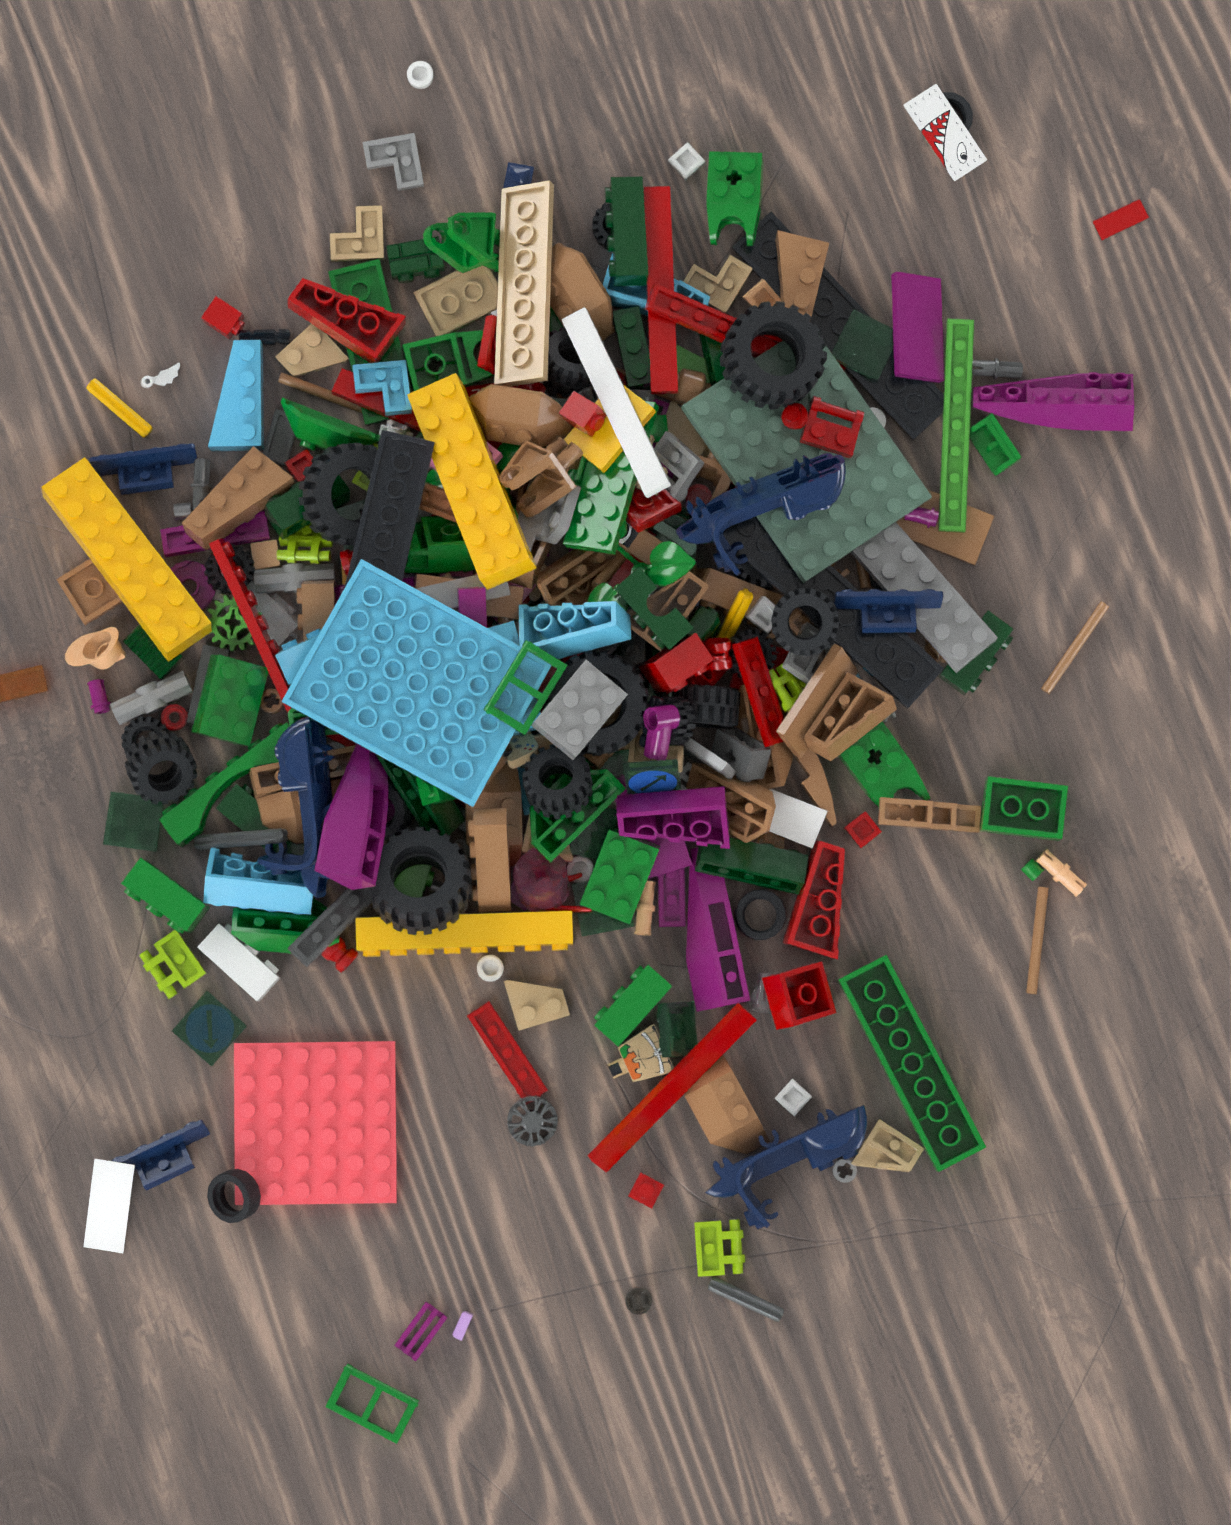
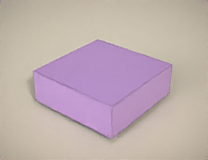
(462, 1325)

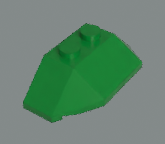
(321, 430)
(553, 835)
(273, 930)

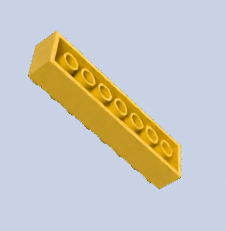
(472, 482)
(126, 559)
(470, 931)

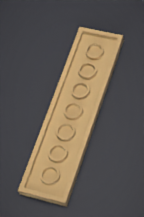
(524, 284)

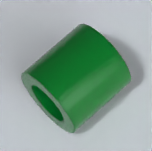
(1032, 869)

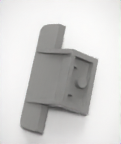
(551, 522)

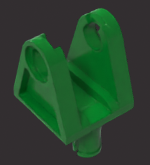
(468, 242)

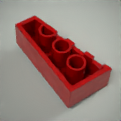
(353, 323)
(817, 906)

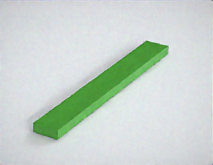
(956, 425)

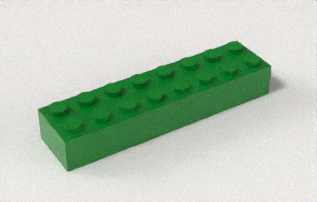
(911, 1063)

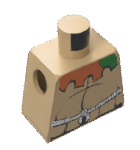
(641, 1057)

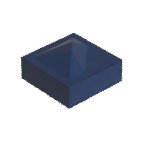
(518, 175)

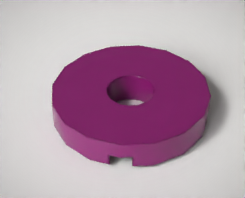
(194, 571)

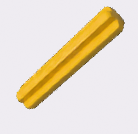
(119, 408)
(736, 613)

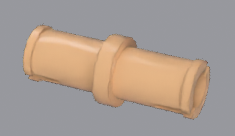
(1061, 872)
(644, 910)

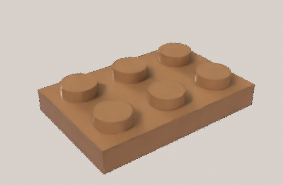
(88, 592)

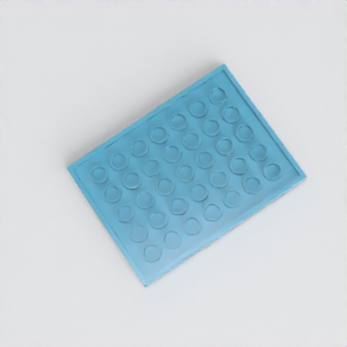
(414, 682)

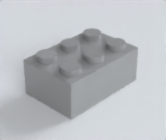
(579, 710)

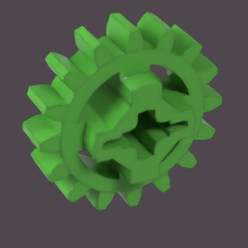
(233, 635)

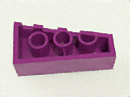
(676, 815)

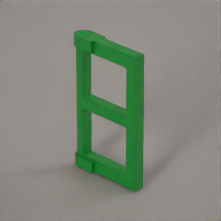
(542, 697)
(380, 1386)

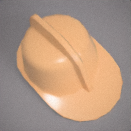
(97, 649)

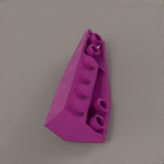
(1064, 401)
(355, 823)
(712, 943)

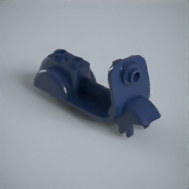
(797, 489)
(306, 770)
(820, 1145)

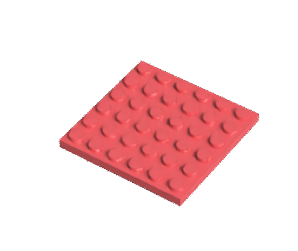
(317, 1121)

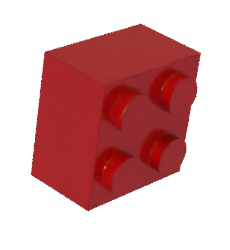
(671, 668)
(799, 995)

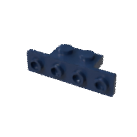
(145, 468)
(888, 609)
(166, 1156)

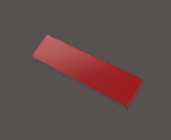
(759, 689)
(507, 1051)

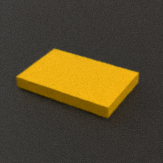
(604, 445)

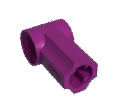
(659, 722)

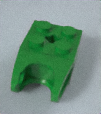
(734, 203)
(453, 353)
(438, 548)
(892, 772)

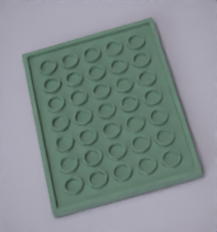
(756, 443)

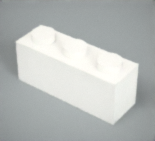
(240, 962)

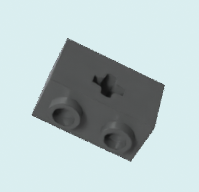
(742, 753)

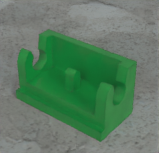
(994, 445)

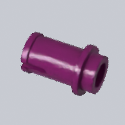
(923, 516)
(98, 696)

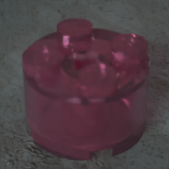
(539, 882)

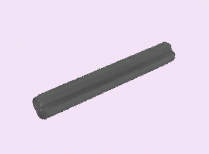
(240, 839)

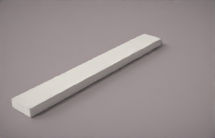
(616, 402)

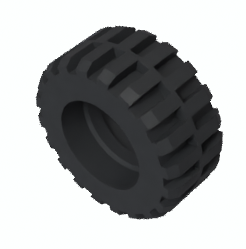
(791, 328)
(318, 487)
(632, 710)
(424, 912)

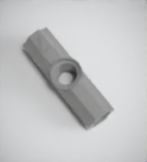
(291, 577)
(151, 698)

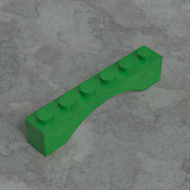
(190, 816)

